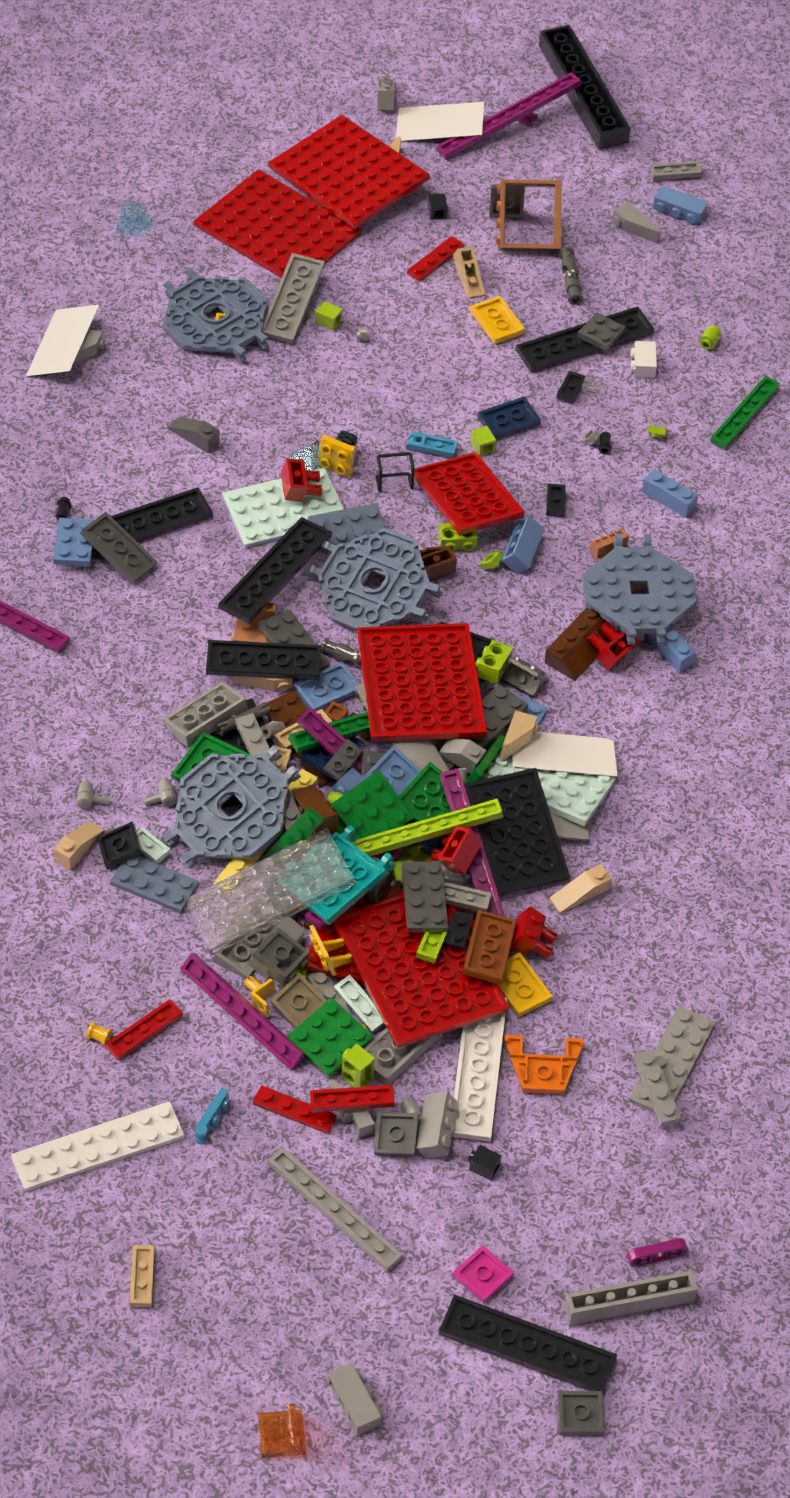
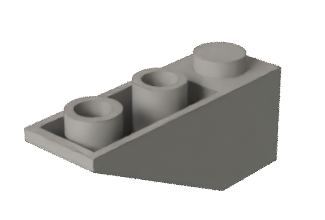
(385, 94)

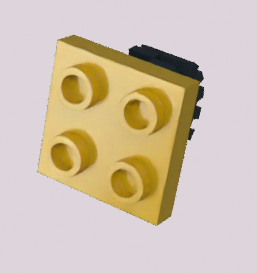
(338, 453)

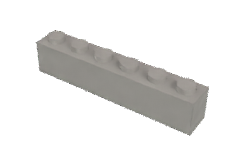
(630, 1297)

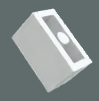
(644, 360)

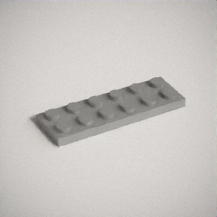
(292, 298)
(677, 1053)

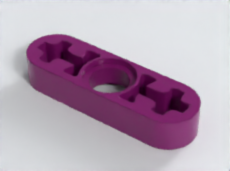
(657, 1252)

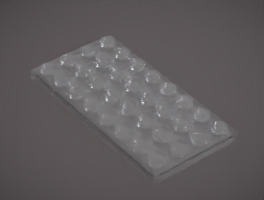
(269, 891)

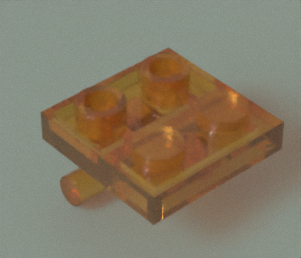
(282, 1433)

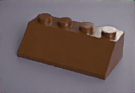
(572, 650)

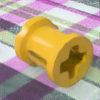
(98, 1033)

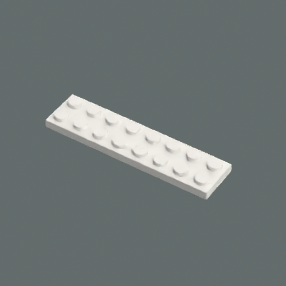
(478, 1078)
(97, 1146)

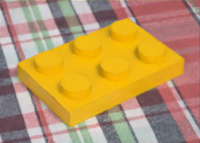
(497, 319)
(523, 986)

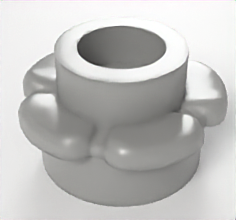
(362, 334)
(592, 437)

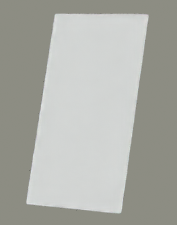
(440, 121)
(62, 340)
(568, 754)

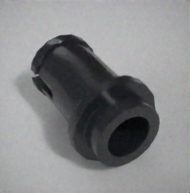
(605, 446)
(63, 506)

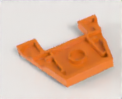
(543, 1072)

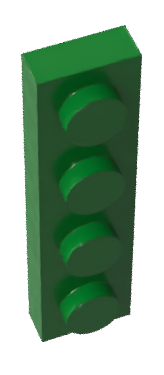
(484, 764)
(299, 831)

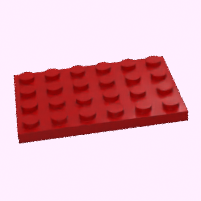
(468, 493)

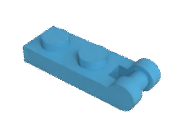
(431, 444)
(211, 1116)

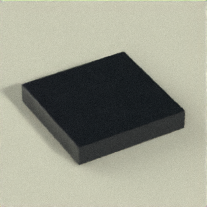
(119, 845)

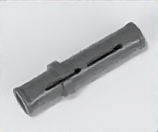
(229, 724)

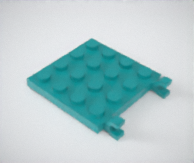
(364, 871)

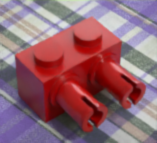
(295, 480)
(614, 651)
(458, 850)
(527, 933)

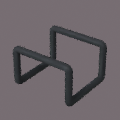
(410, 476)

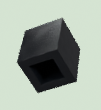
(437, 206)
(484, 1162)

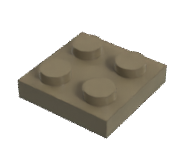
(297, 1000)

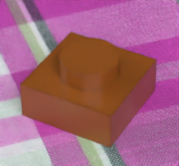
(336, 711)

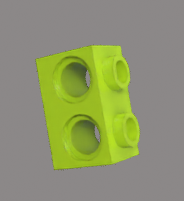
(449, 537)
(493, 661)
(357, 1066)

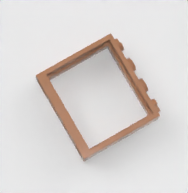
(557, 211)

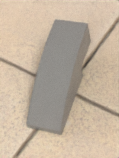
(360, 1118)

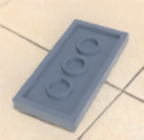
(350, 523)
(154, 883)

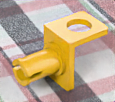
(259, 993)

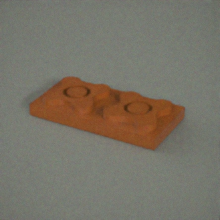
(489, 947)

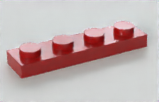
(434, 259)
(143, 1029)
(351, 1098)
(293, 1109)

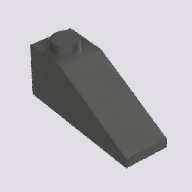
(196, 432)

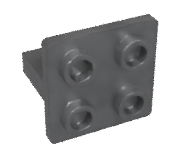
(523, 677)

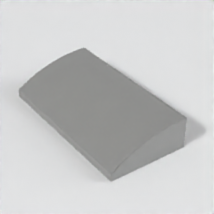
(204, 713)
(420, 753)
(238, 955)
(391, 1060)

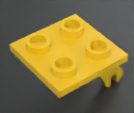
(322, 948)

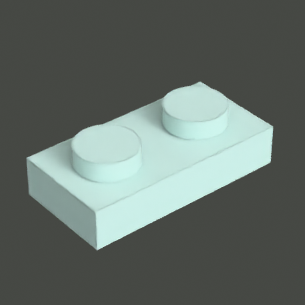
(152, 847)

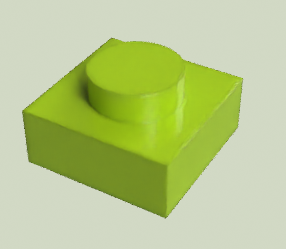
(657, 431)
(492, 560)

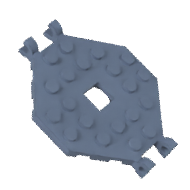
(237, 299)
(384, 554)
(609, 591)
(214, 781)

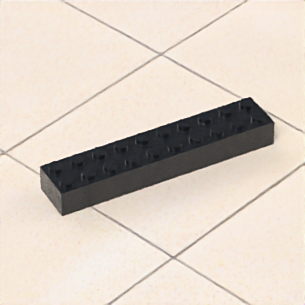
(590, 99)

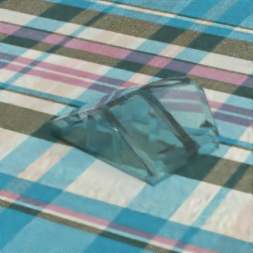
(133, 219)
(308, 453)

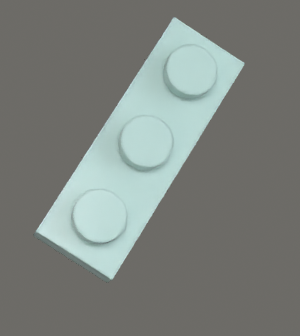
(359, 1003)

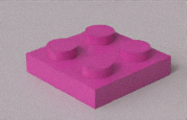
(483, 1274)

